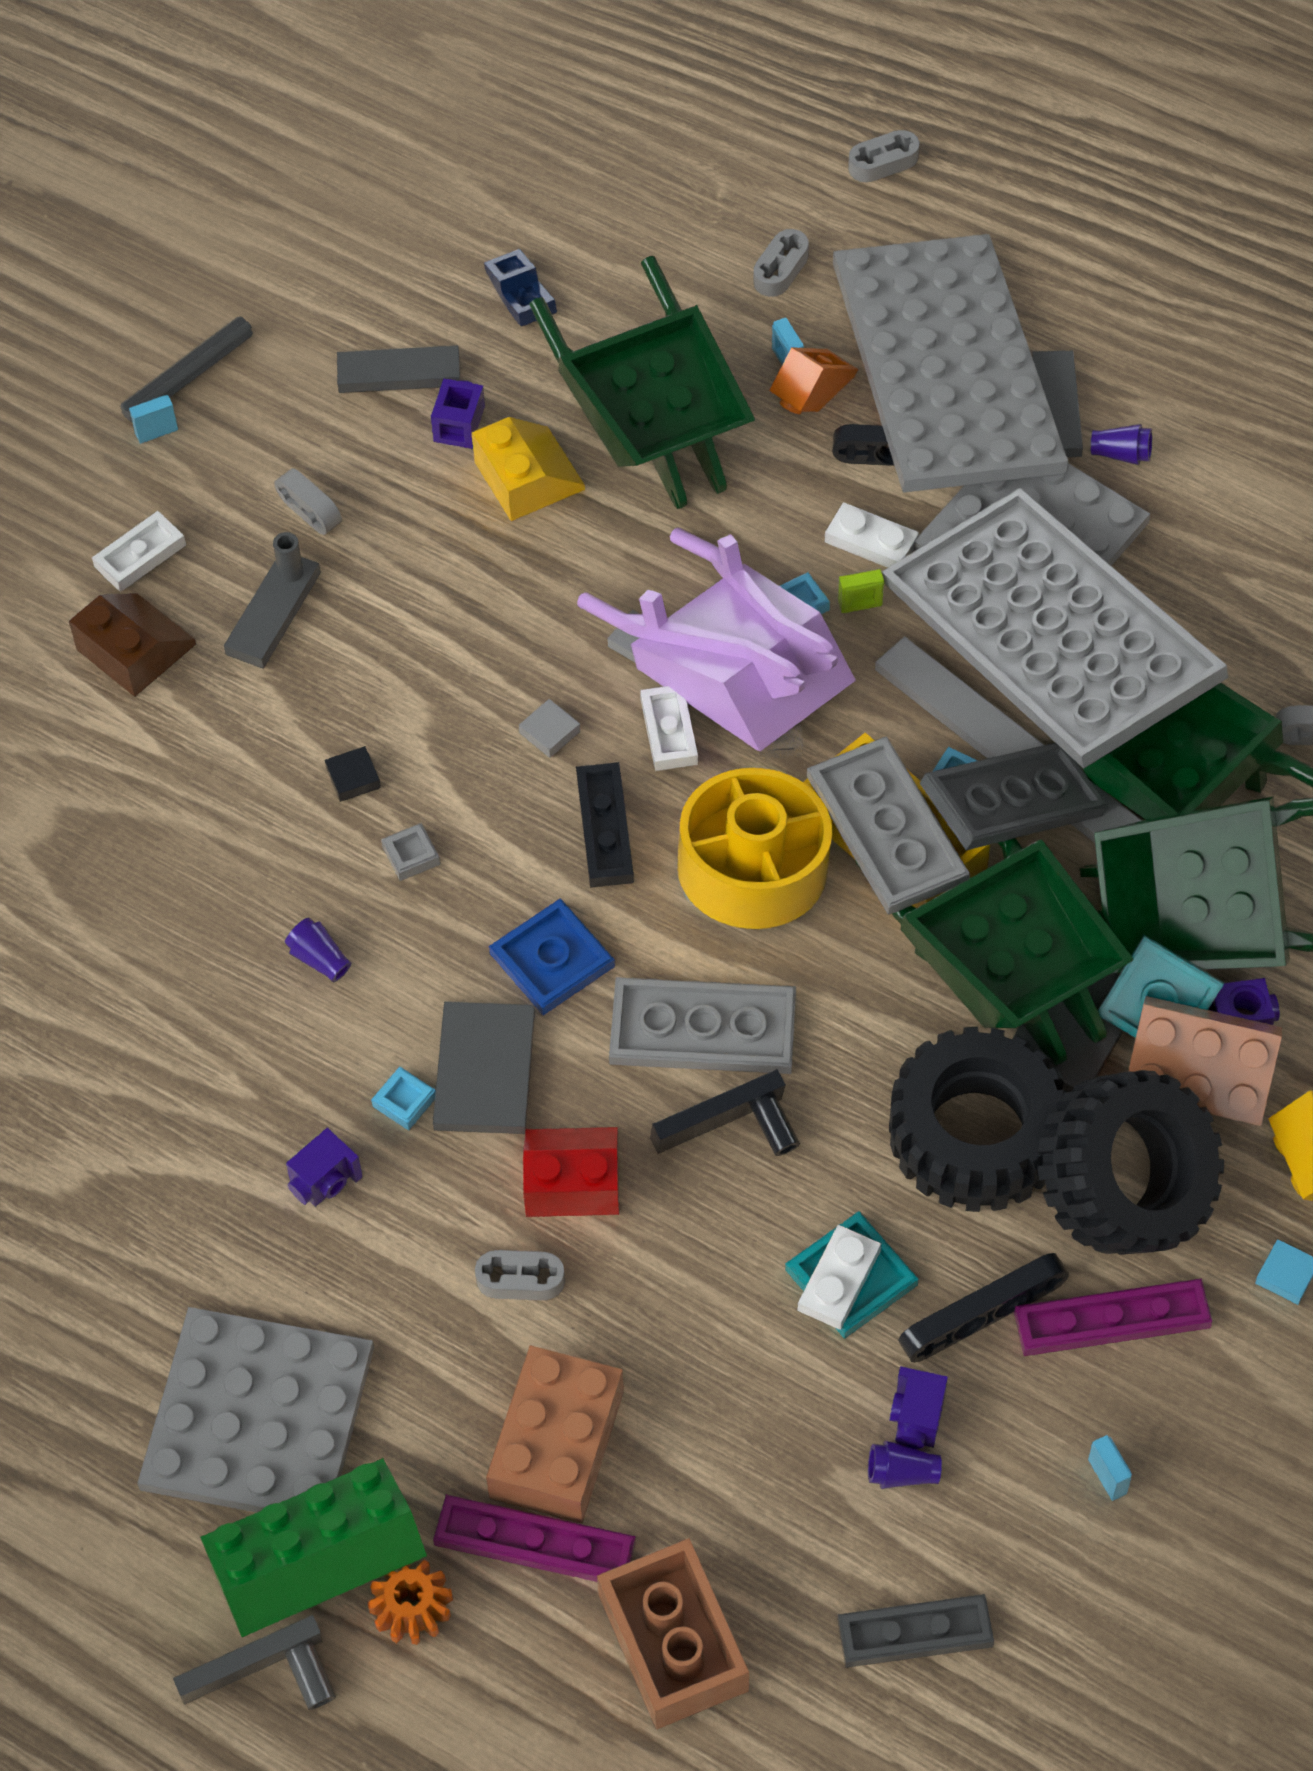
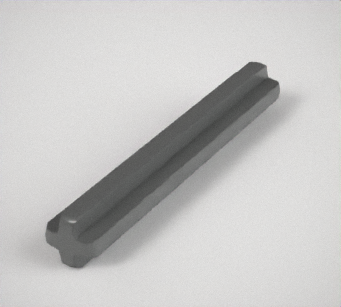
(192, 364)

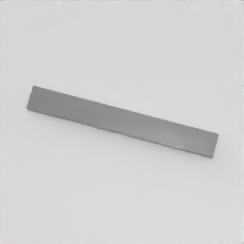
(973, 717)

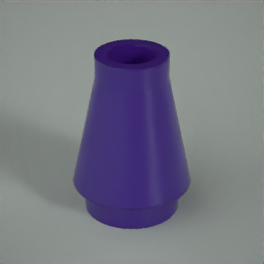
(1124, 444)
(317, 949)
(900, 1466)

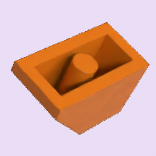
(810, 379)

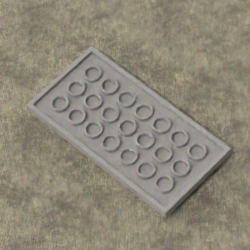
(948, 363)
(1054, 627)

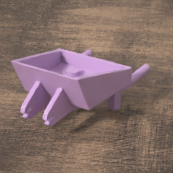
(738, 649)

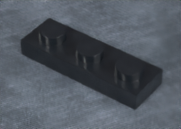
(604, 825)

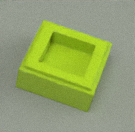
(860, 591)

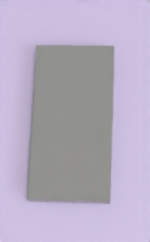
(887, 825)
(702, 1025)

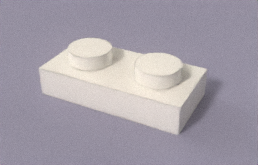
(870, 536)
(139, 551)
(668, 728)
(839, 1277)

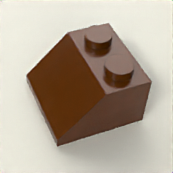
(129, 639)

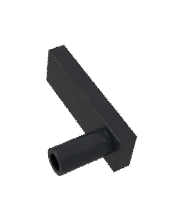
(755, 1096)

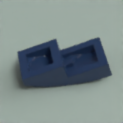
(518, 285)

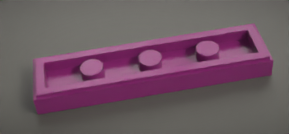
(1112, 1317)
(530, 1539)

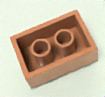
(1212, 1053)
(555, 1434)
(673, 1633)

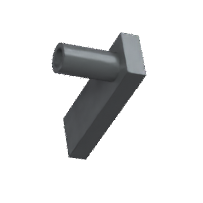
(273, 603)
(292, 1642)

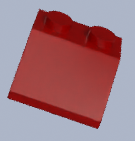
(571, 1172)

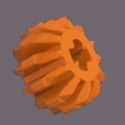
(404, 1617)

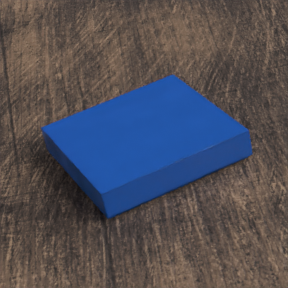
(551, 956)

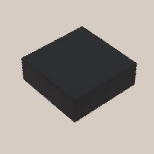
(352, 774)

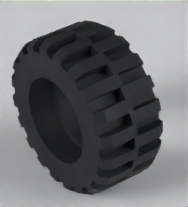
(964, 1066)
(1180, 1154)

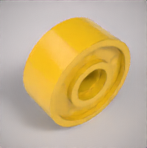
(754, 848)

